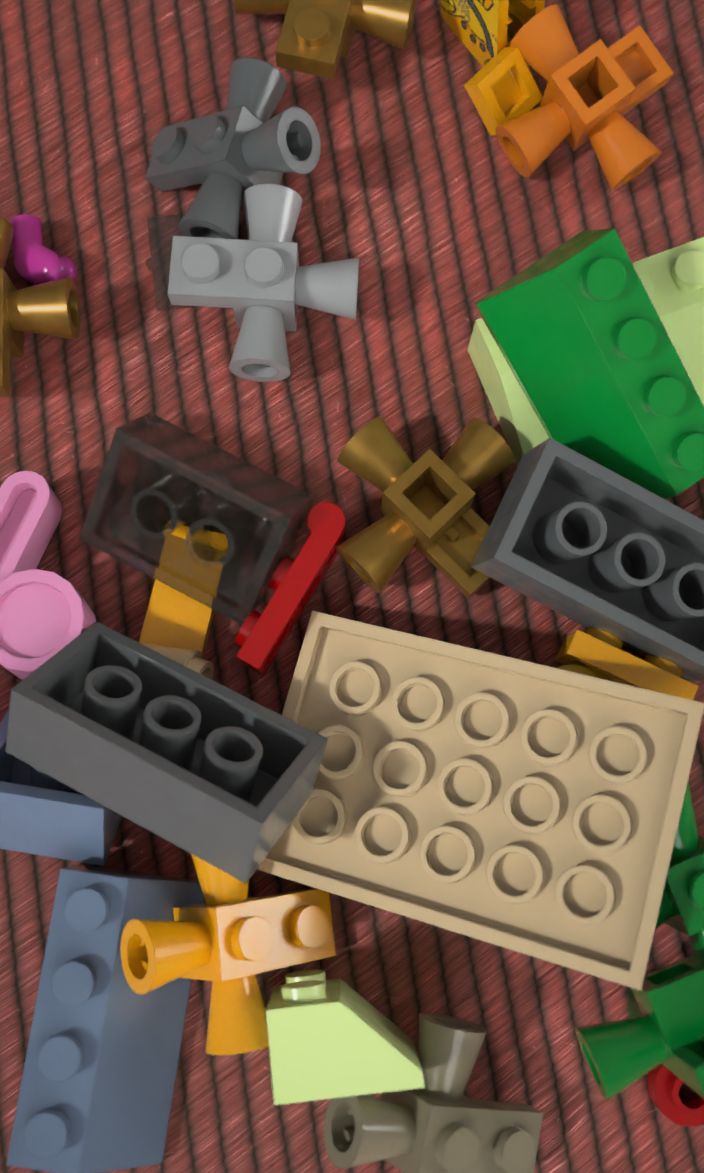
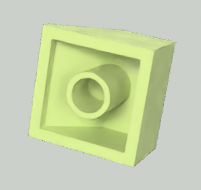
(334, 1043)

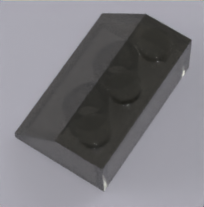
(170, 479)

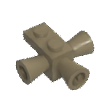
(435, 1125)

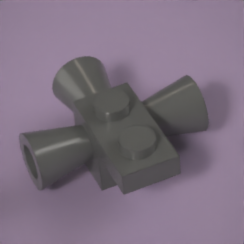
(234, 149)

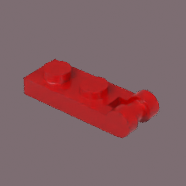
(293, 587)

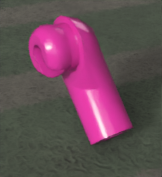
(34, 260)

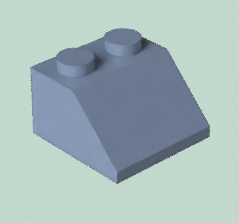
(48, 816)

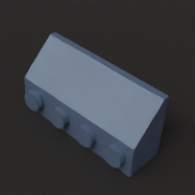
(97, 1051)

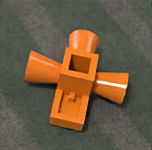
(585, 98)

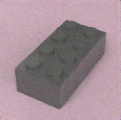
(601, 554)
(165, 748)

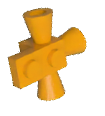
(228, 944)

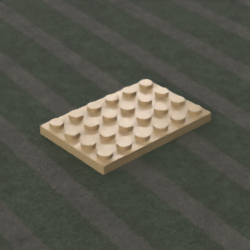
(488, 794)

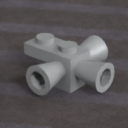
(261, 281)

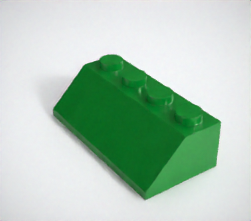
(600, 363)

